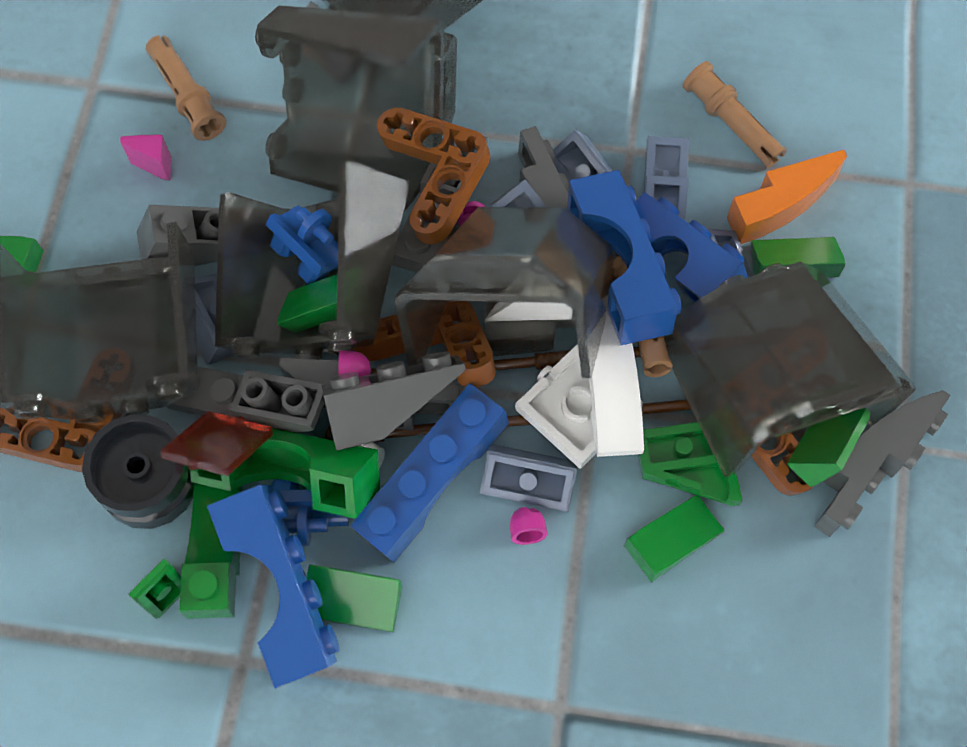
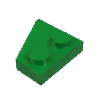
(684, 461)

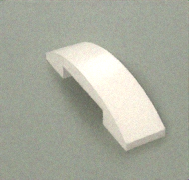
(616, 398)

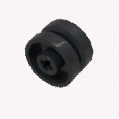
(129, 475)

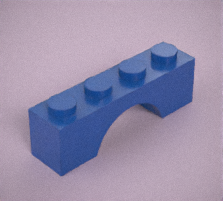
(640, 299)
(408, 496)
(298, 639)

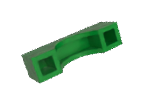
(338, 479)

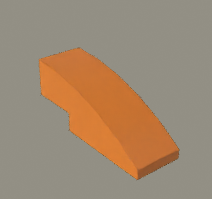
(783, 196)

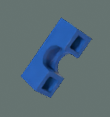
(707, 261)

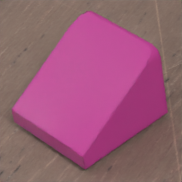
(148, 153)

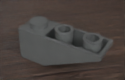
(197, 224)
(378, 403)

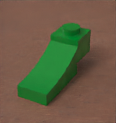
(208, 571)

